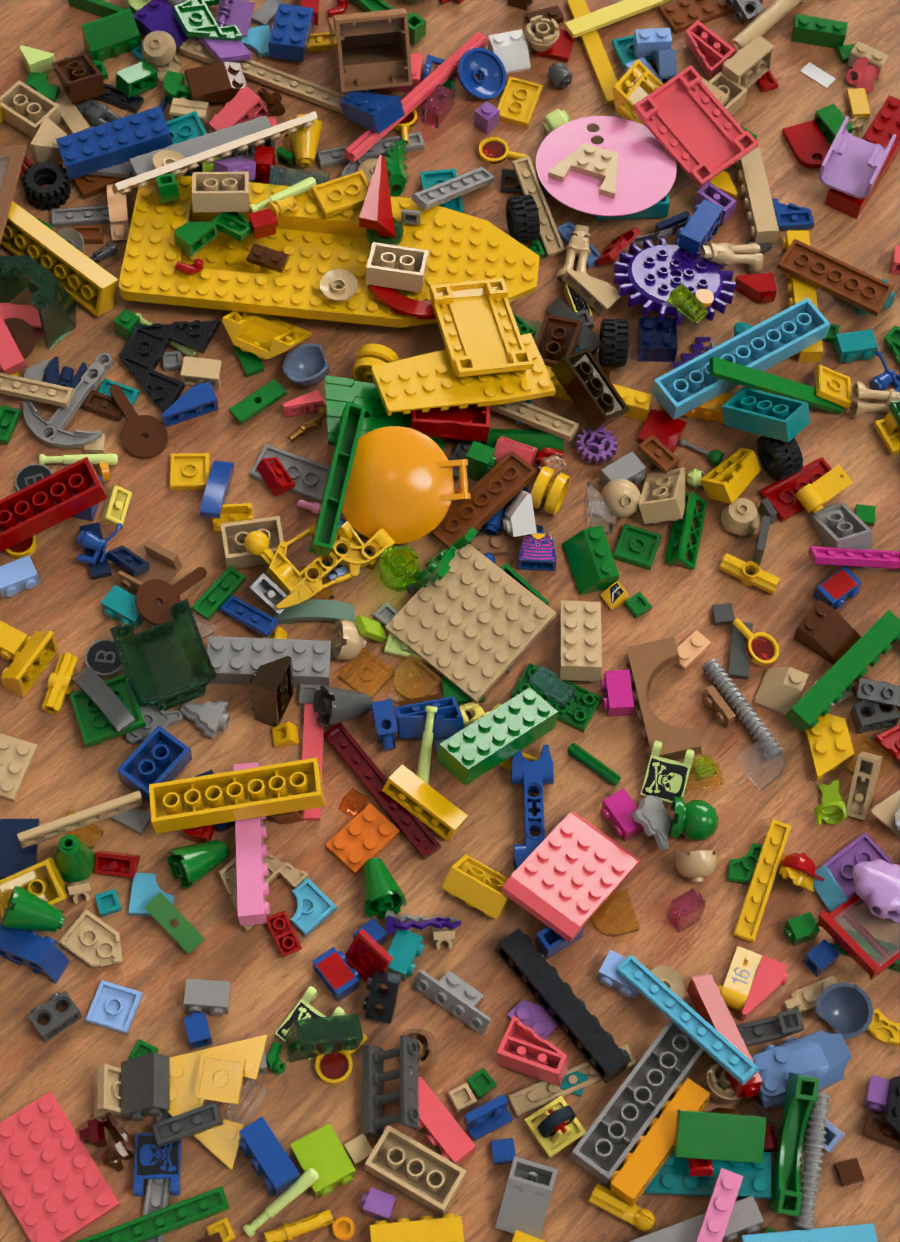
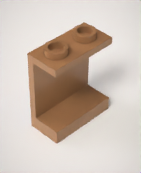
(162, 566)

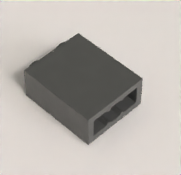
(145, 1086)

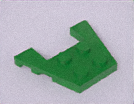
(199, 22)
(439, 566)

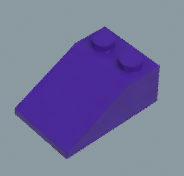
(159, 17)

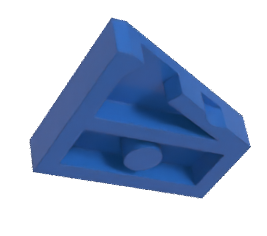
(792, 217)

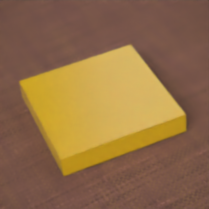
(833, 386)
(189, 471)
(219, 1078)

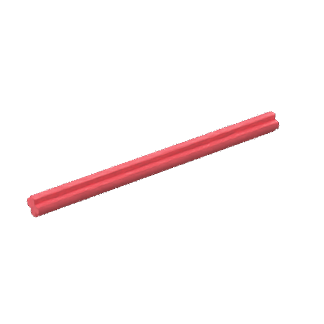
(415, 97)

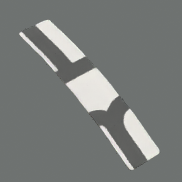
(656, 236)

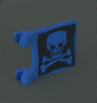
(156, 1163)

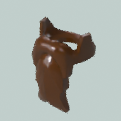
(122, 1149)

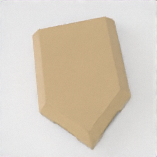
(93, 941)

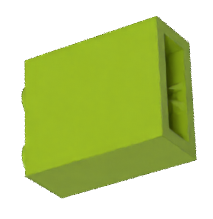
(327, 1156)

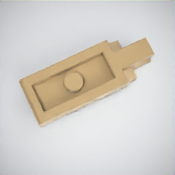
(807, 997)

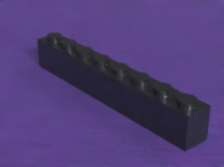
(562, 1005)

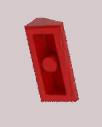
(275, 475)
(116, 864)

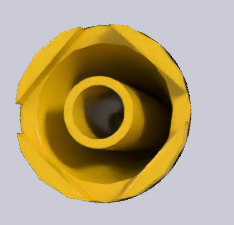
(305, 143)

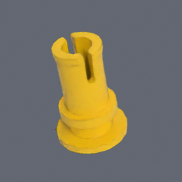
(278, 207)

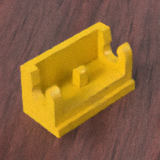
(233, 513)

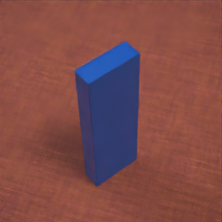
(249, 616)

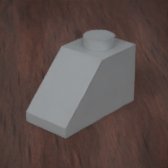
(267, 592)

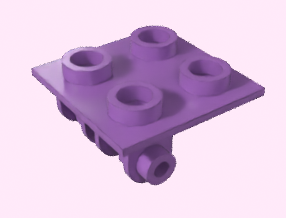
(235, 13)

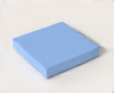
(114, 1007)

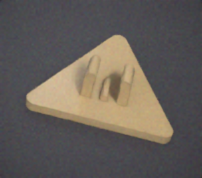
(860, 125)

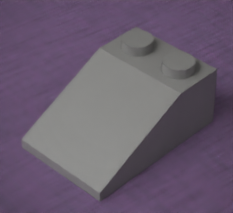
(841, 528)

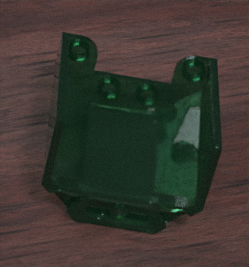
(53, 302)
(166, 661)

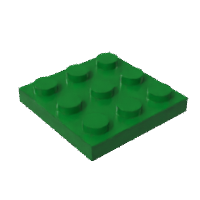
(93, 722)

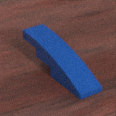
(216, 489)

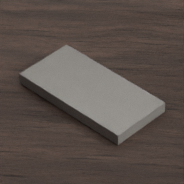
(306, 474)

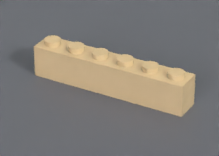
(757, 198)

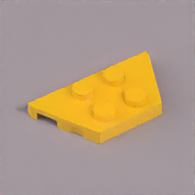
(829, 744)

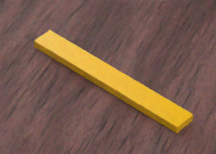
(595, 53)

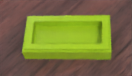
(370, 628)

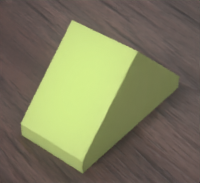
(36, 60)

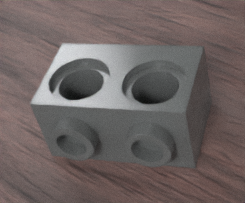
(739, 6)
(876, 719)
(58, 1020)

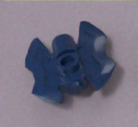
(66, 377)

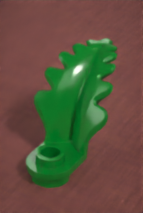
(396, 167)

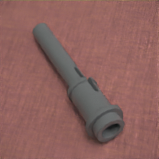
(104, 252)

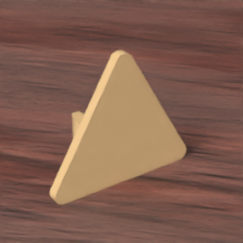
(886, 811)

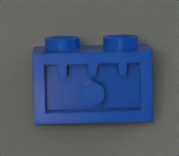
(487, 1117)

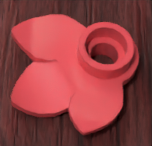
(865, 73)

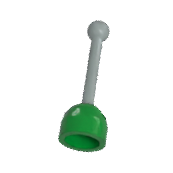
(714, 456)

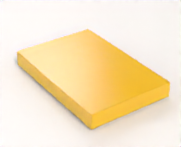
(519, 101)
(341, 193)

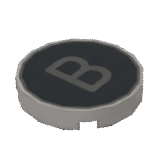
(31, 474)
(103, 658)

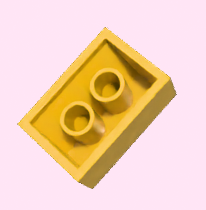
(30, 663)
(477, 886)

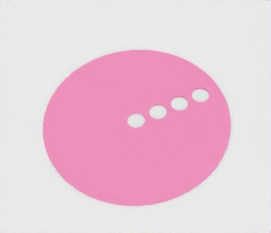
(643, 167)

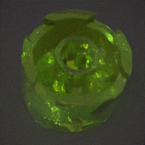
(398, 567)

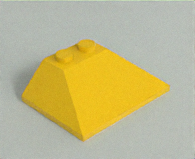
(632, 88)
(263, 333)

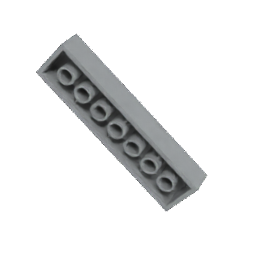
(143, 163)
(637, 1103)

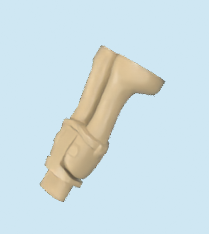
(577, 247)
(724, 254)
(860, 391)

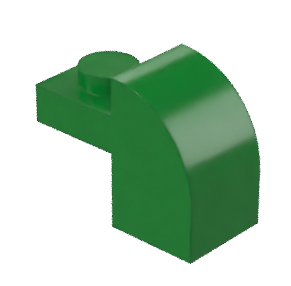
(175, 86)
(167, 188)

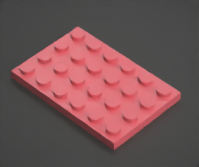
(50, 1174)

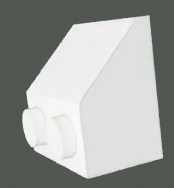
(511, 49)
(519, 516)

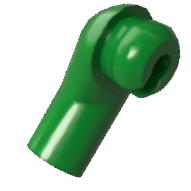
(273, 1060)

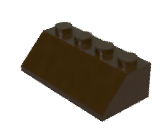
(589, 389)
(272, 690)

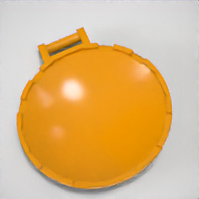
(401, 484)

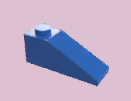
(193, 403)

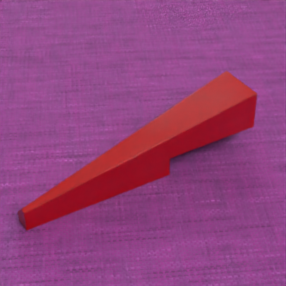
(377, 207)

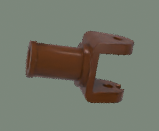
(272, 101)

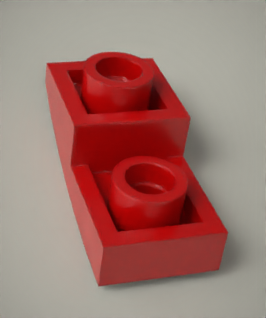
(283, 934)

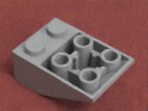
(526, 1197)

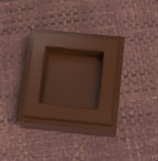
(849, 1172)

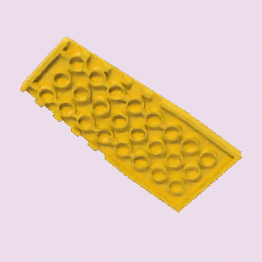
(431, 383)

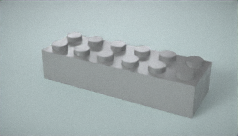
(239, 657)

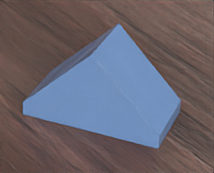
(665, 63)

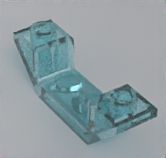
(289, 176)

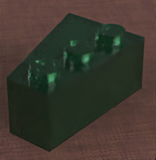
(323, 1036)

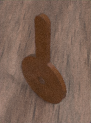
(23, 333)
(138, 425)
(166, 593)

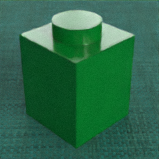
(125, 324)
(801, 929)

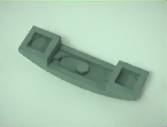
(317, 611)

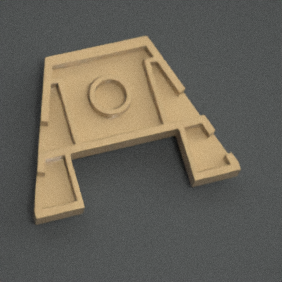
(591, 162)
(276, 867)

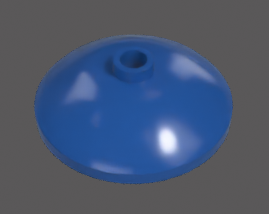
(487, 68)

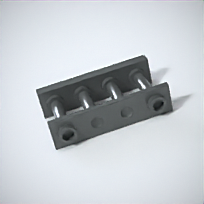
(373, 1089)

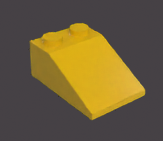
(40, 879)

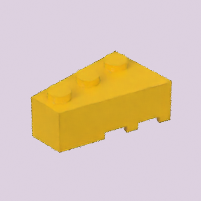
(731, 476)

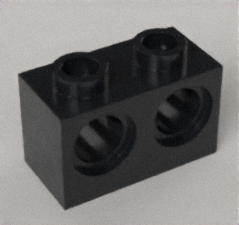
(385, 997)

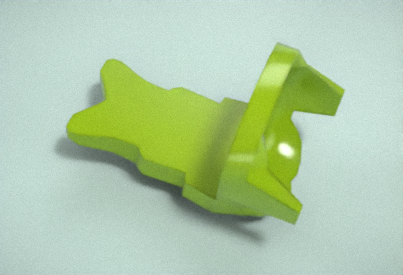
(832, 807)

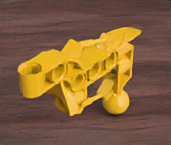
(298, 584)

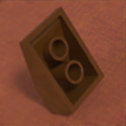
(79, 78)
(215, 81)
(558, 338)
(826, 632)

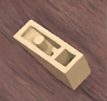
(595, 292)
(863, 784)

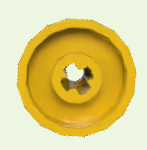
(369, 356)
(550, 490)

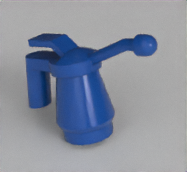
(883, 380)
(90, 541)

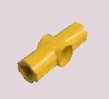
(739, 569)
(60, 683)

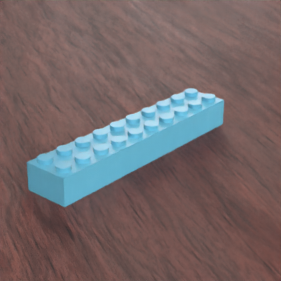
(754, 348)

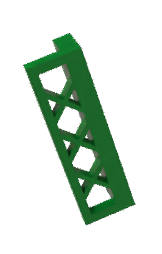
(680, 532)

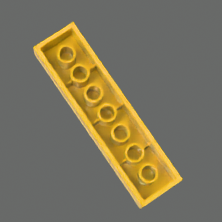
(76, 272)
(236, 795)

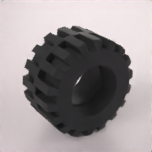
(43, 174)
(523, 218)
(615, 342)
(779, 457)

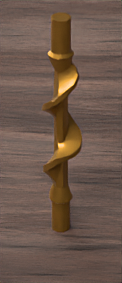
(314, 424)

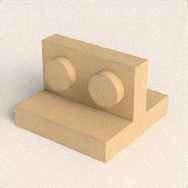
(107, 1091)

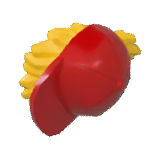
(800, 870)

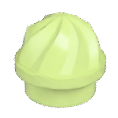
(693, 478)

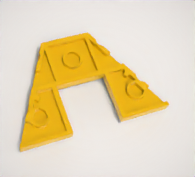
(183, 1074)

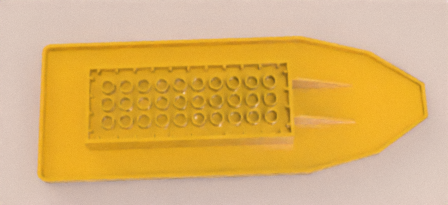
(458, 247)

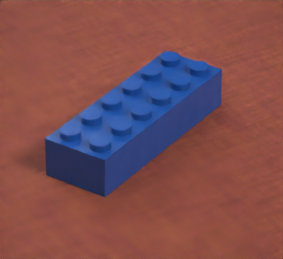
(114, 142)

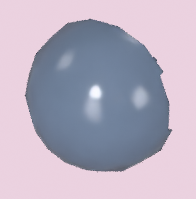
(306, 365)
(845, 1009)

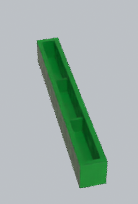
(337, 479)
(844, 671)

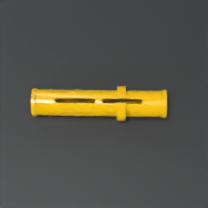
(300, 1227)

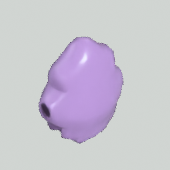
(879, 887)

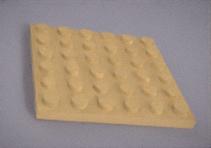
(471, 622)

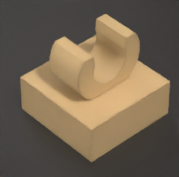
(79, 887)
(443, 934)

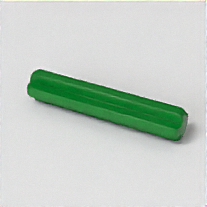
(594, 764)

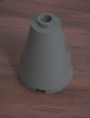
(339, 705)

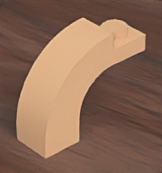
(118, 214)

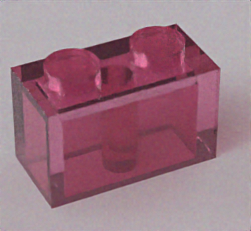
(437, 106)
(686, 910)

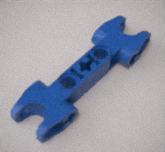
(532, 777)

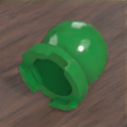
(695, 819)

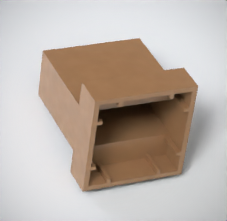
(371, 49)

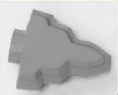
(208, 717)

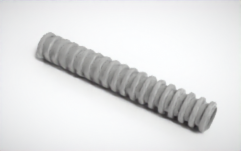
(738, 703)
(812, 1160)

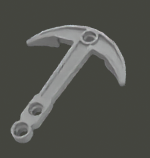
(62, 416)

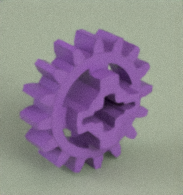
(595, 447)

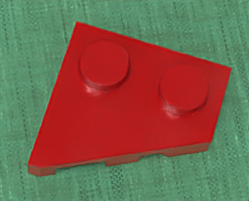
(616, 246)

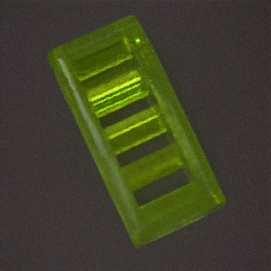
(677, 299)

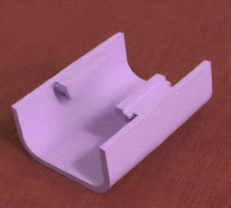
(853, 163)

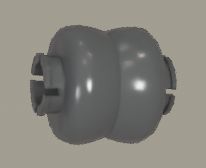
(559, 75)

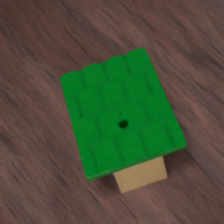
(341, 390)

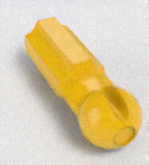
(637, 1216)

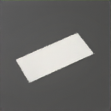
(817, 74)

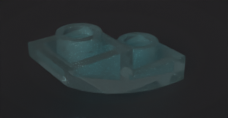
(551, 686)

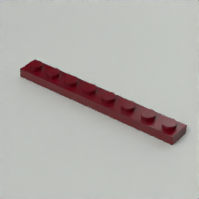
(374, 781)

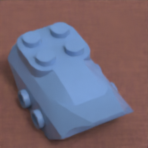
(815, 1054)

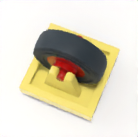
(555, 1127)

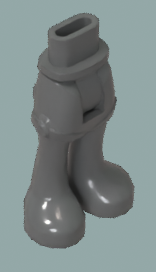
(97, 112)

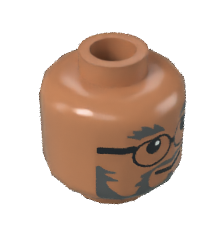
(555, 462)

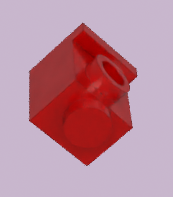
(201, 834)

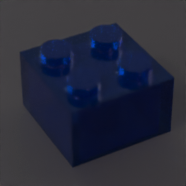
(656, 340)

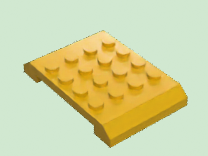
(479, 328)

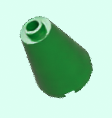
(74, 859)
(196, 861)
(380, 889)
(31, 913)

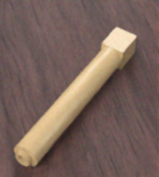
(764, 22)

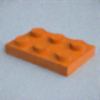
(362, 838)

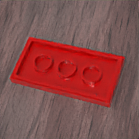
(783, 492)

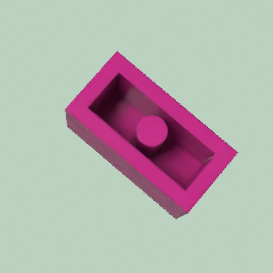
(618, 693)
(619, 810)

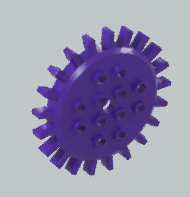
(650, 279)

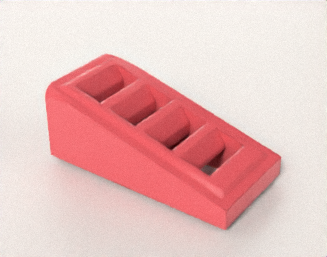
(303, 405)

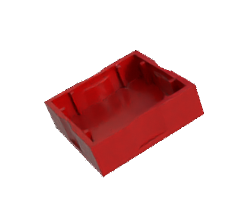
(454, 423)

